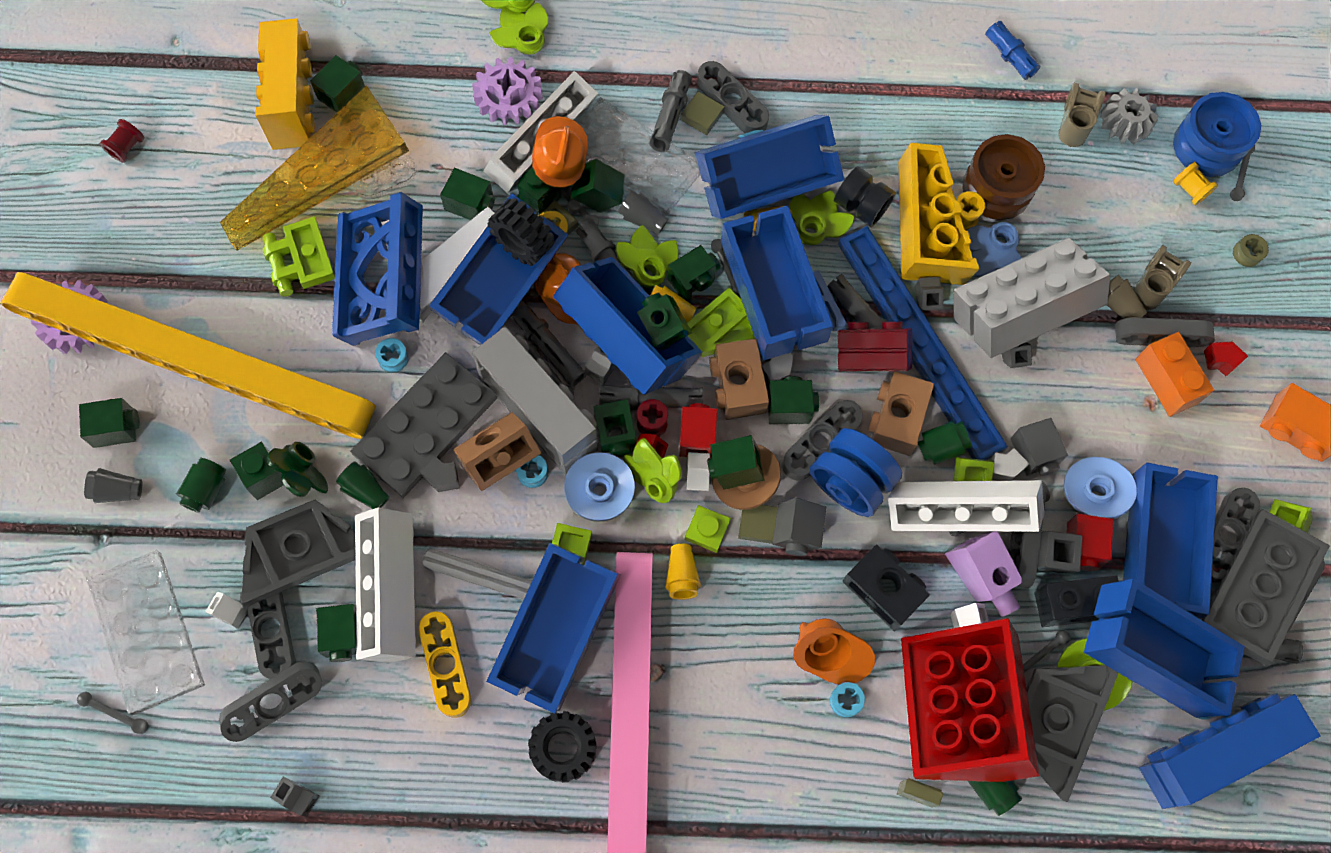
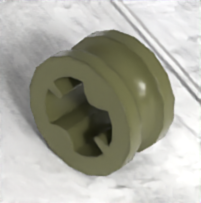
(1242, 253)

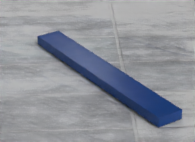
(928, 351)

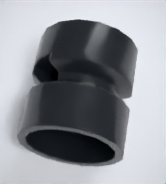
(864, 196)

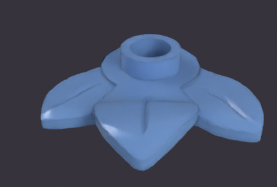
(989, 251)

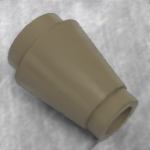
(1123, 299)

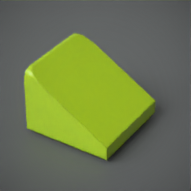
(1292, 513)

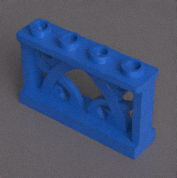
(403, 279)

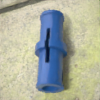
(1012, 50)

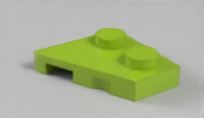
(720, 323)

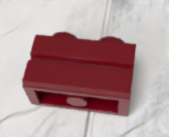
(875, 348)

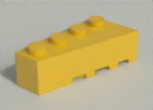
(284, 84)
(930, 219)

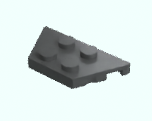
(293, 550)
(1064, 718)

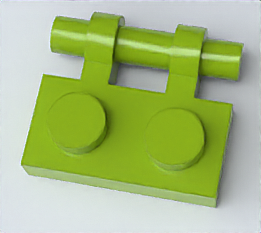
(308, 253)

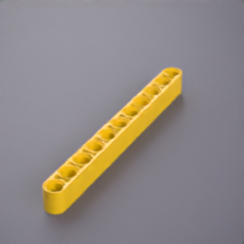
(188, 355)

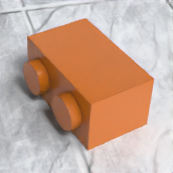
(1174, 374)
(1300, 421)

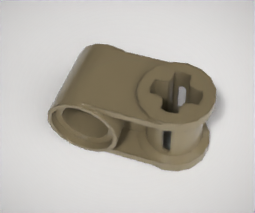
(1079, 115)
(1162, 276)

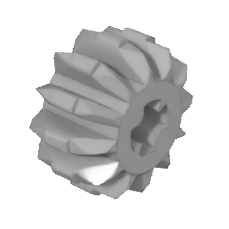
(1129, 116)

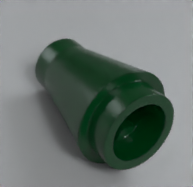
(361, 485)

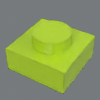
(973, 469)
(707, 529)
(573, 539)

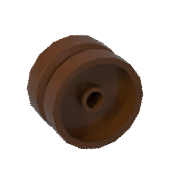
(1005, 174)

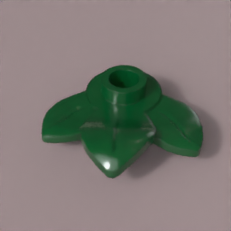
(297, 469)

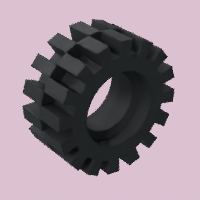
(521, 231)
(546, 730)

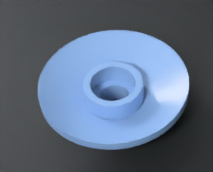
(597, 470)
(1102, 476)

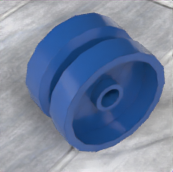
(1217, 133)
(856, 472)

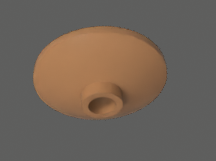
(757, 493)

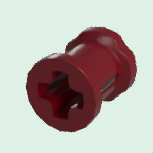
(121, 140)
(655, 408)

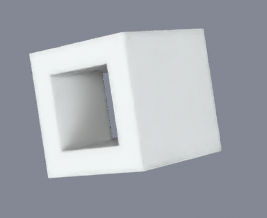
(1008, 466)
(697, 471)
(227, 610)
(969, 615)

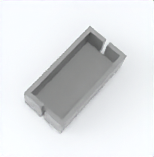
(1030, 297)
(536, 399)

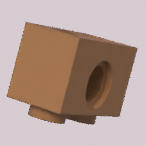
(744, 360)
(913, 398)
(497, 451)

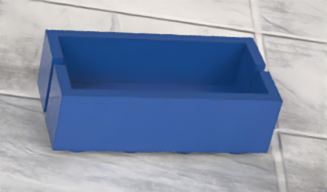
(769, 166)
(776, 283)
(490, 285)
(606, 307)
(1173, 535)
(553, 628)
(1164, 648)
(1228, 750)

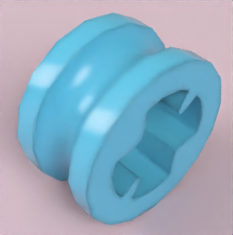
(393, 364)
(539, 479)
(854, 708)

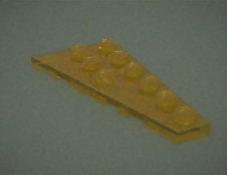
(336, 156)

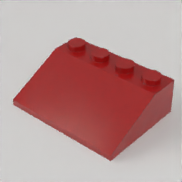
(968, 704)

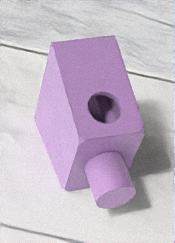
(987, 570)

